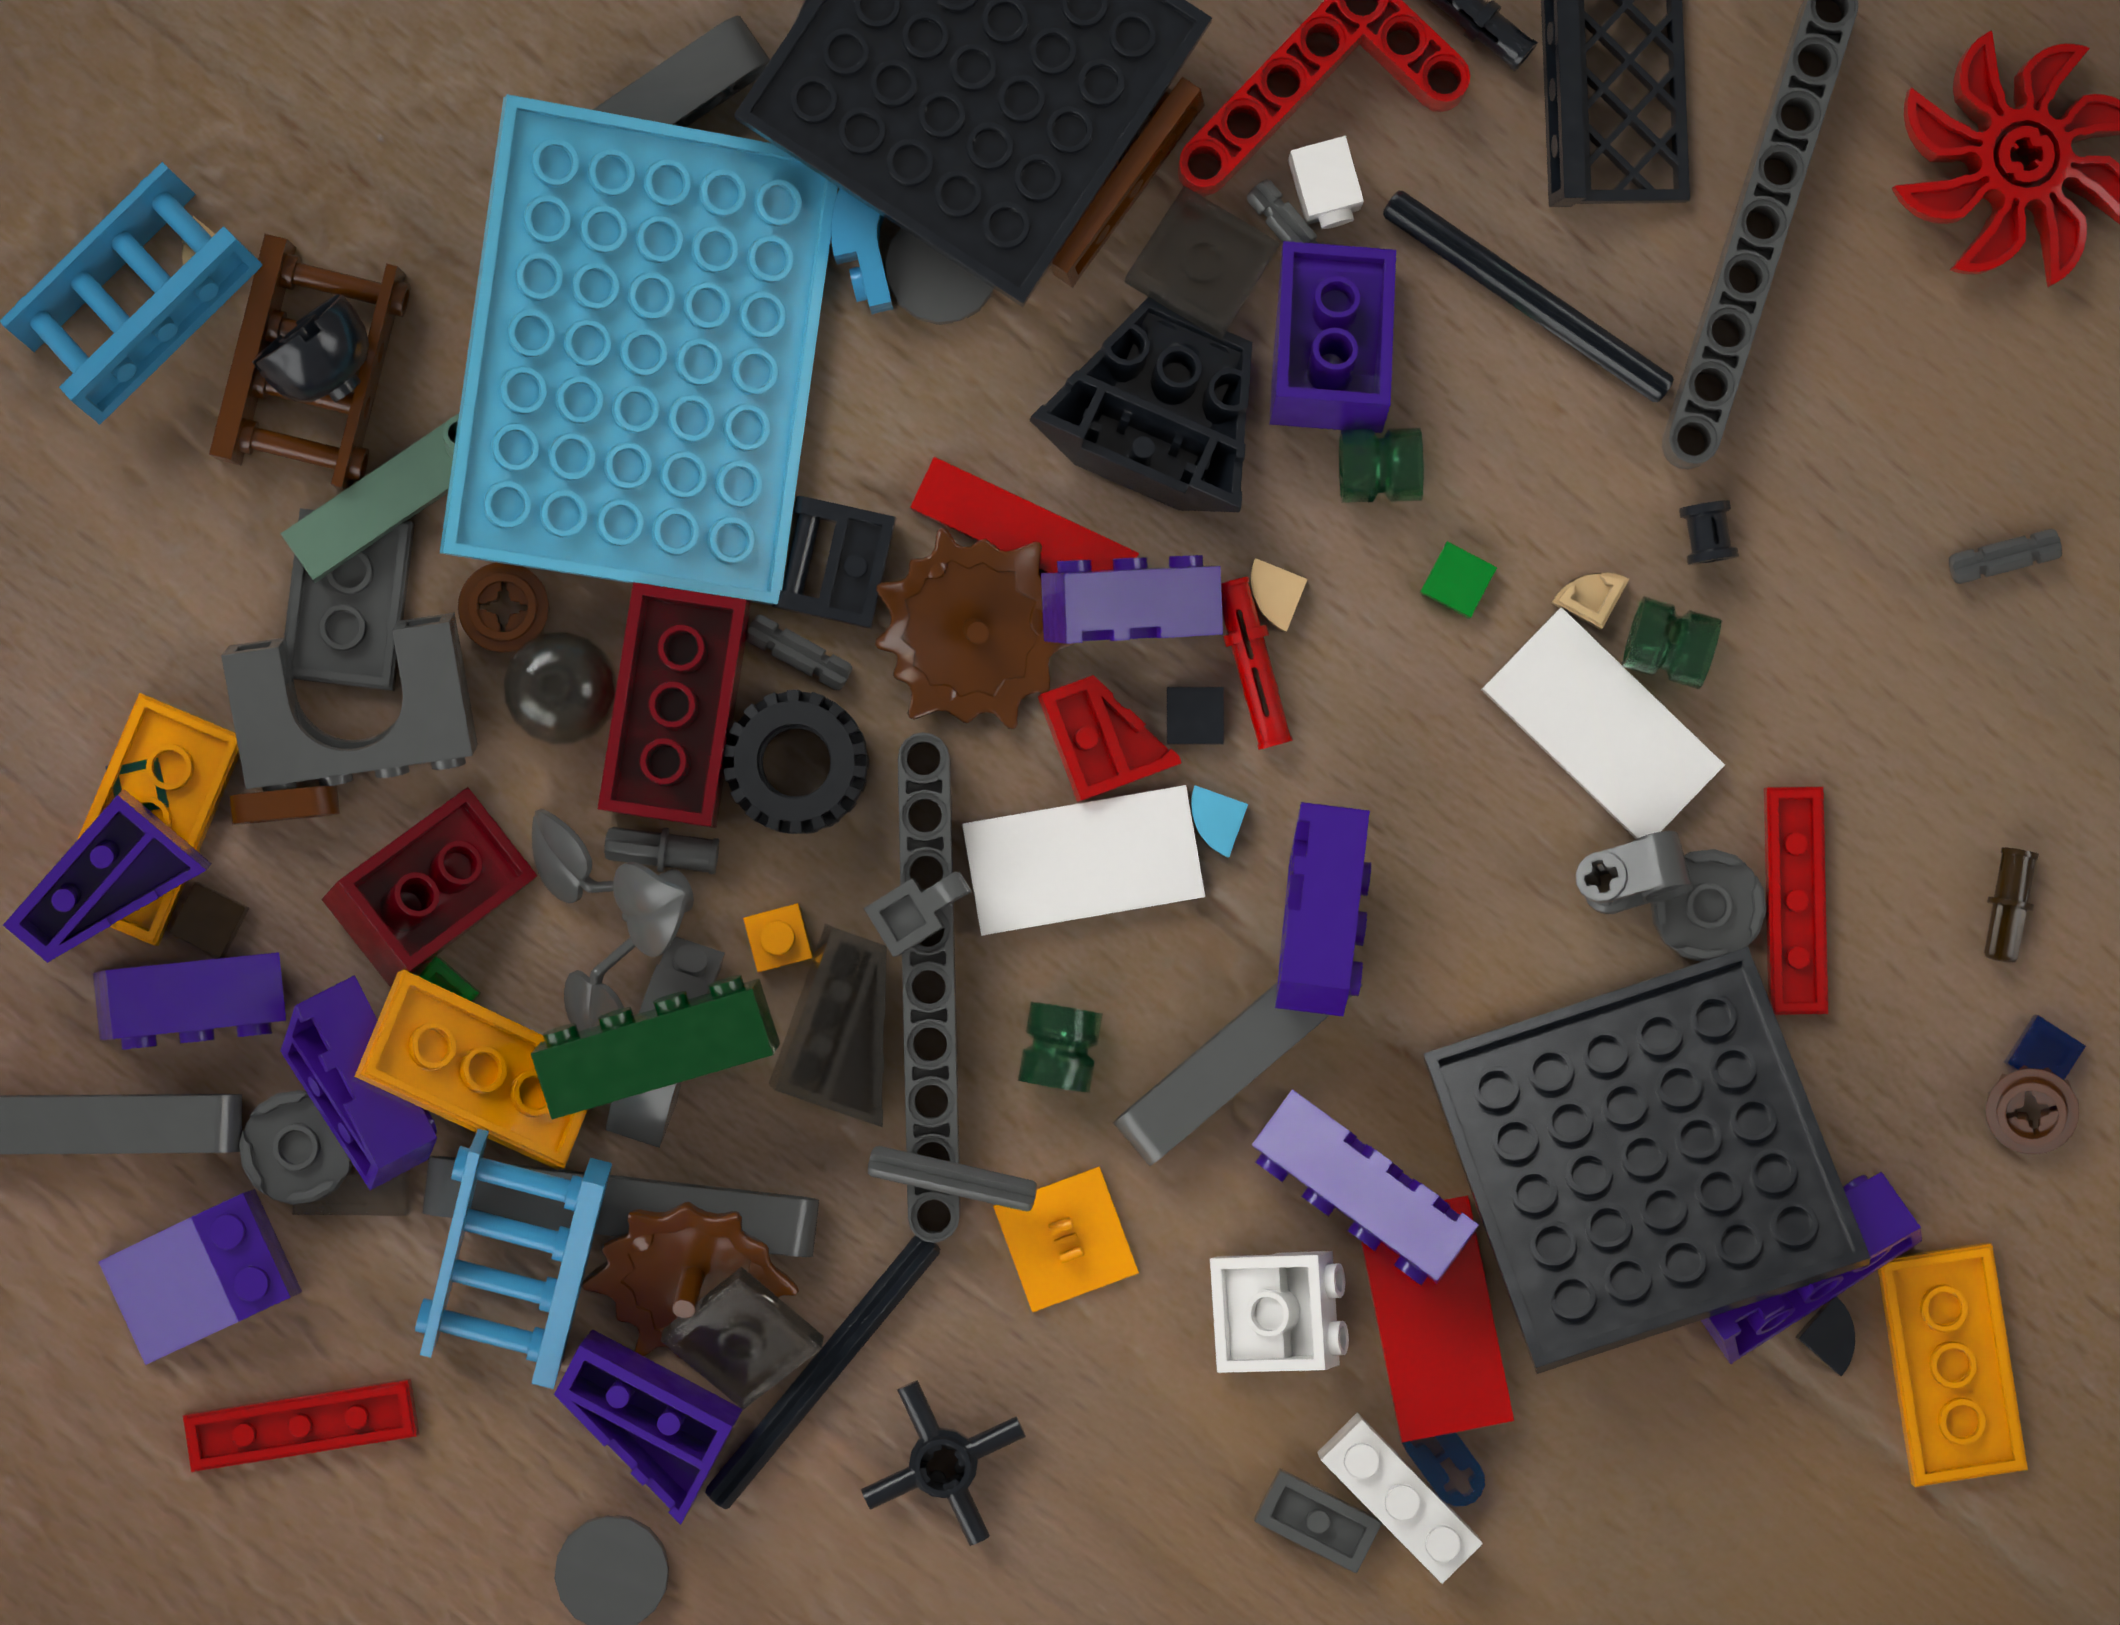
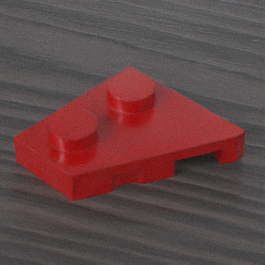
(1101, 739)

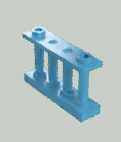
(161, 323)
(568, 1245)

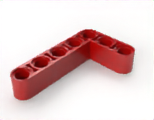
(1312, 71)

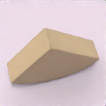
(1276, 592)
(1591, 597)

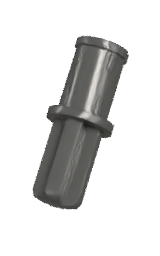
(662, 849)

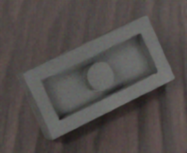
(1318, 1520)

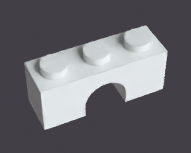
(1399, 1498)

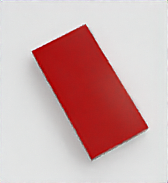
(1439, 1343)

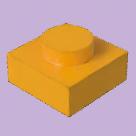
(778, 937)

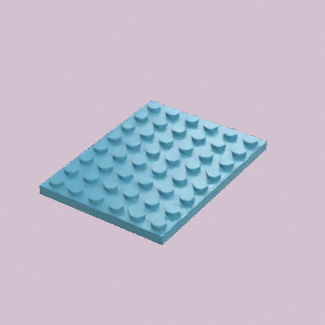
(639, 353)

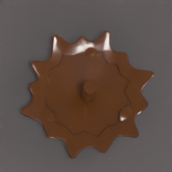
(969, 630)
(674, 1262)

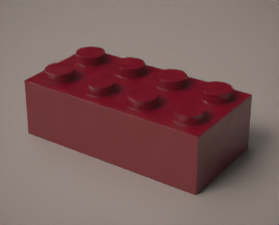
(674, 705)

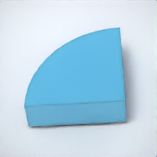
(1217, 818)

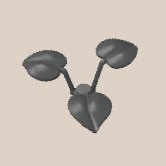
(649, 903)

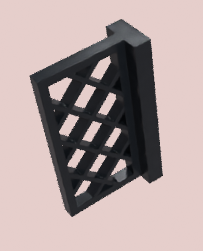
(1568, 105)

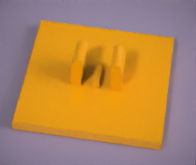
(1067, 1240)

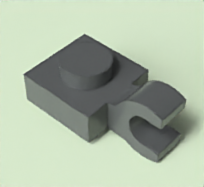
(909, 913)

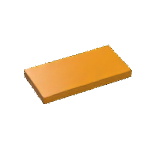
(195, 770)
(465, 1068)
(1952, 1365)

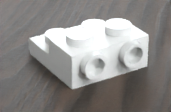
(1277, 1312)

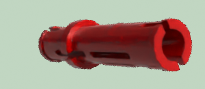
(1270, 729)

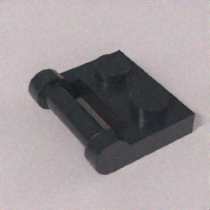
(853, 564)

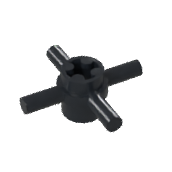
(935, 1483)

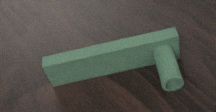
(375, 504)

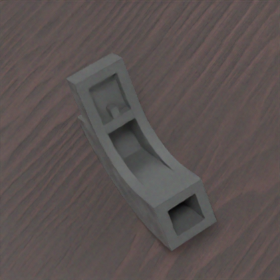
(682, 968)

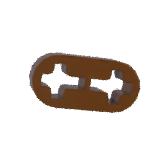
(284, 805)

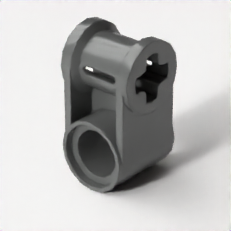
(1642, 873)

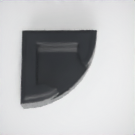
(1831, 1335)

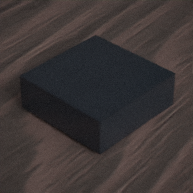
(1195, 715)

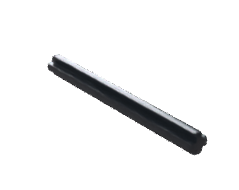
(1528, 296)
(821, 1372)

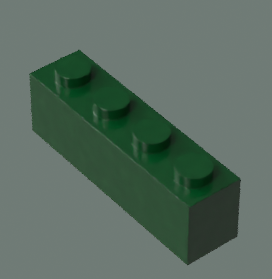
(654, 1047)

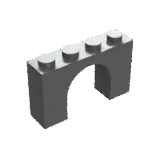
(285, 747)

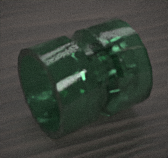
(1381, 465)
(1671, 642)
(1060, 1047)

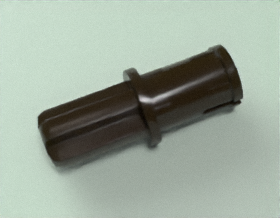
(2010, 904)

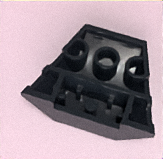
(1159, 411)

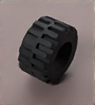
(746, 752)

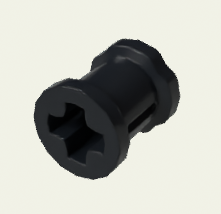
(1708, 532)

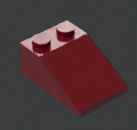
(428, 886)

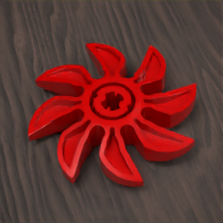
(2007, 183)

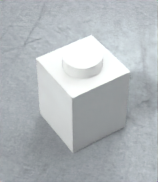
(1326, 182)

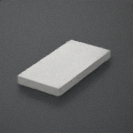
(1602, 726)
(1083, 860)

